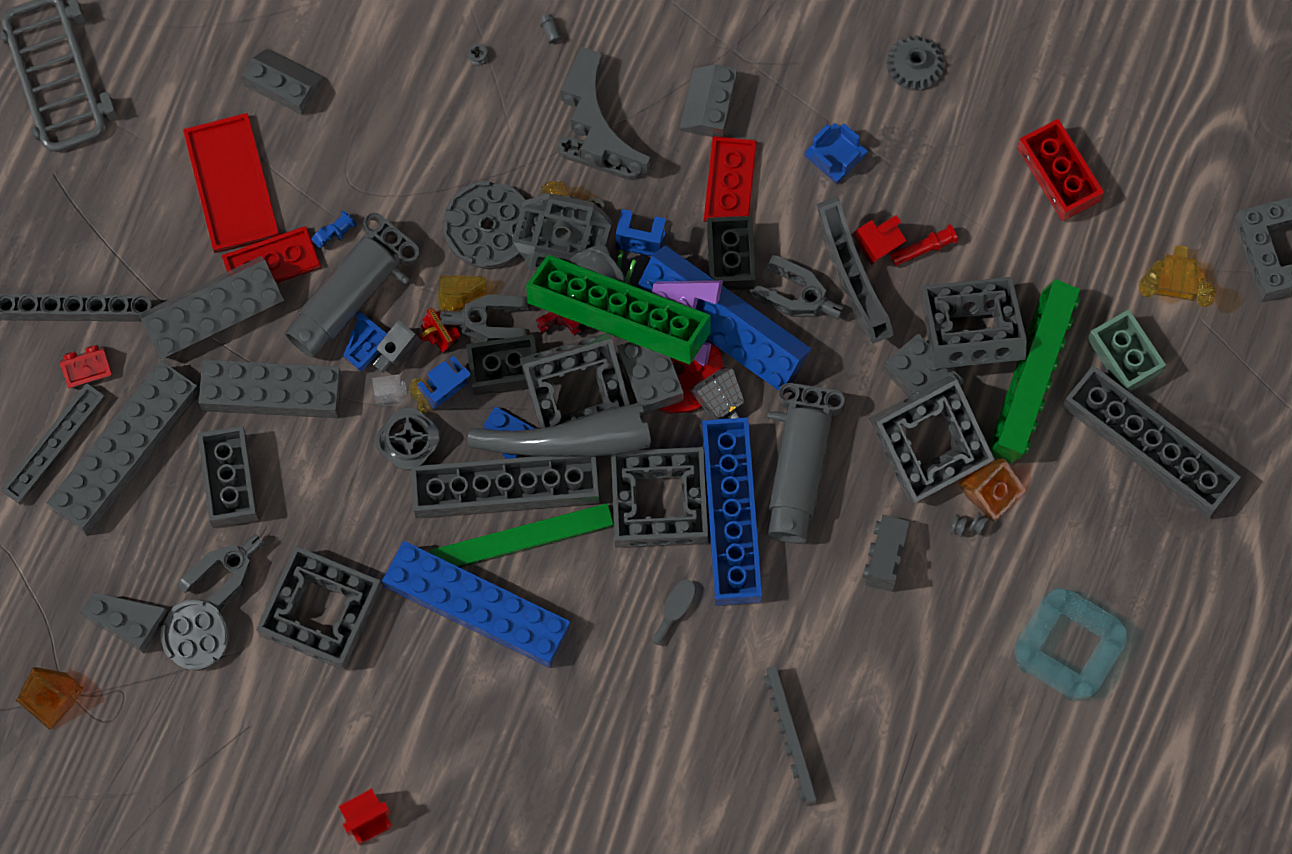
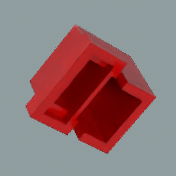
(880, 240)
(365, 817)

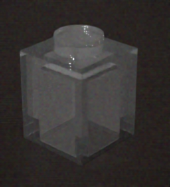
(389, 390)

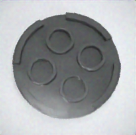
(195, 634)

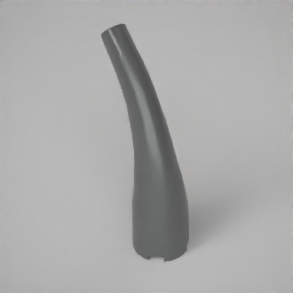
(595, 435)

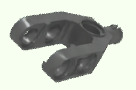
(798, 307)
(478, 308)
(224, 556)

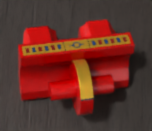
(436, 332)

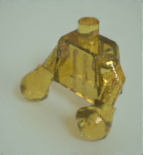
(1178, 278)

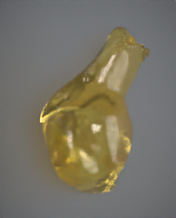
(417, 395)

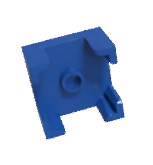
(639, 241)

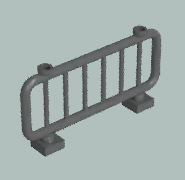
(98, 110)

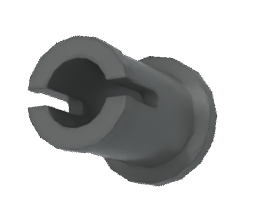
(548, 24)

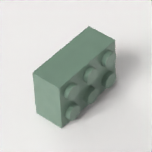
(1126, 351)

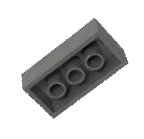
(227, 476)

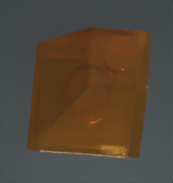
(992, 488)
(49, 695)

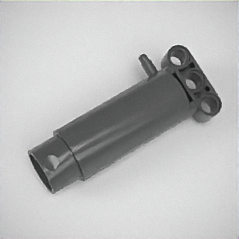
(351, 286)
(800, 459)

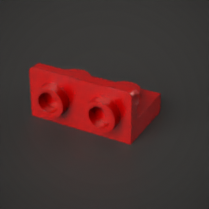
(85, 366)

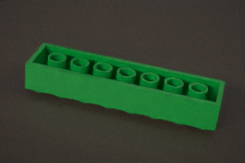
(618, 309)
(1033, 375)

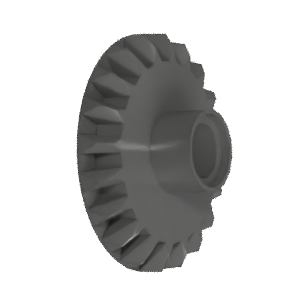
(915, 75)

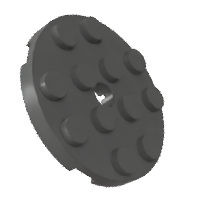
(464, 219)

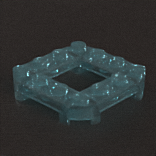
(1055, 674)

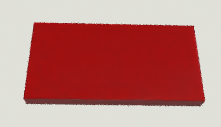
(730, 177)
(285, 255)

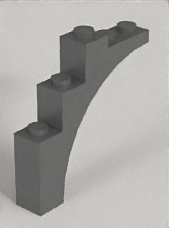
(587, 119)
(851, 273)

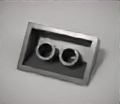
(281, 80)
(709, 100)

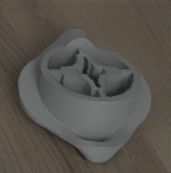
(599, 261)
(407, 417)

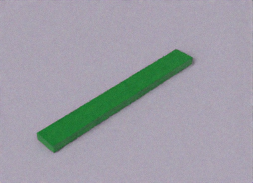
(526, 536)

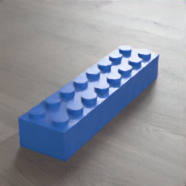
(735, 324)
(731, 511)
(476, 604)

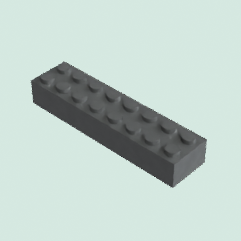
(1151, 441)
(123, 447)
(504, 485)

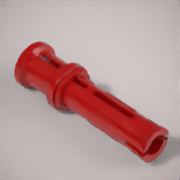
(933, 242)

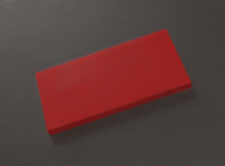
(230, 183)

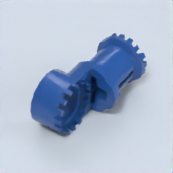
(337, 229)

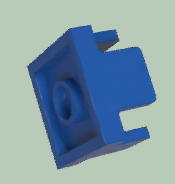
(836, 151)
(444, 382)

